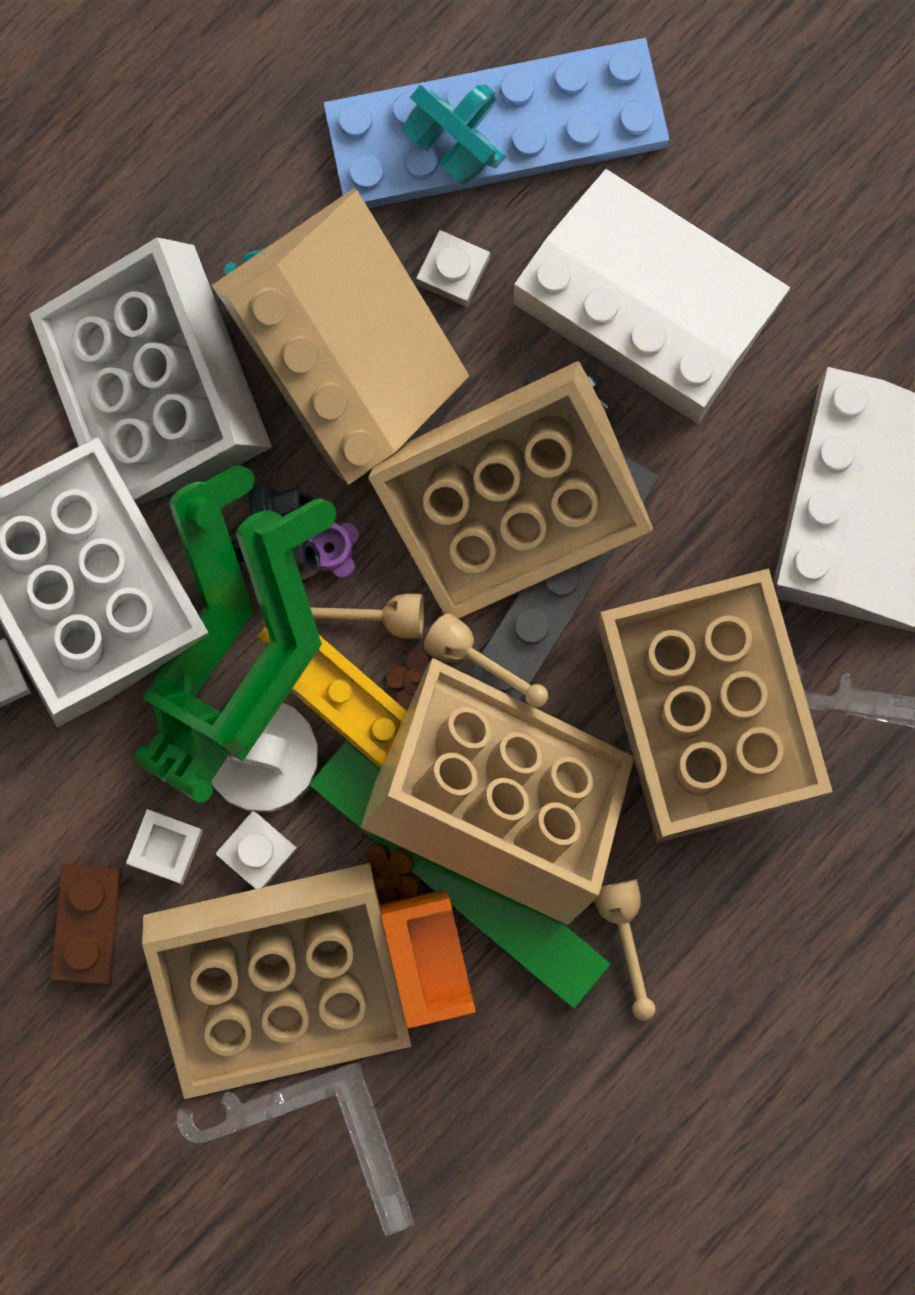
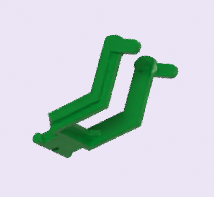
(191, 734)

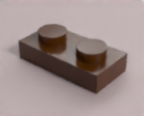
(86, 924)

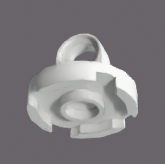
(275, 768)

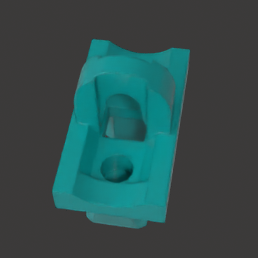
(435, 115)

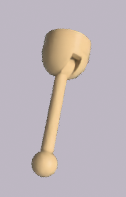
(401, 615)
(452, 643)
(619, 905)

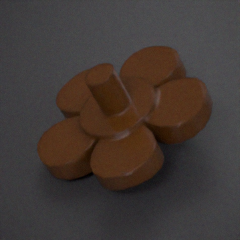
(407, 681)
(392, 873)

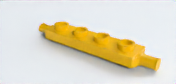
(349, 701)

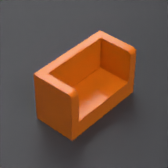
(427, 959)

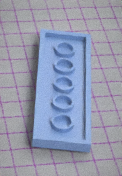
(544, 120)

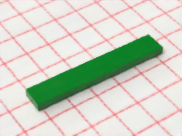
(528, 936)

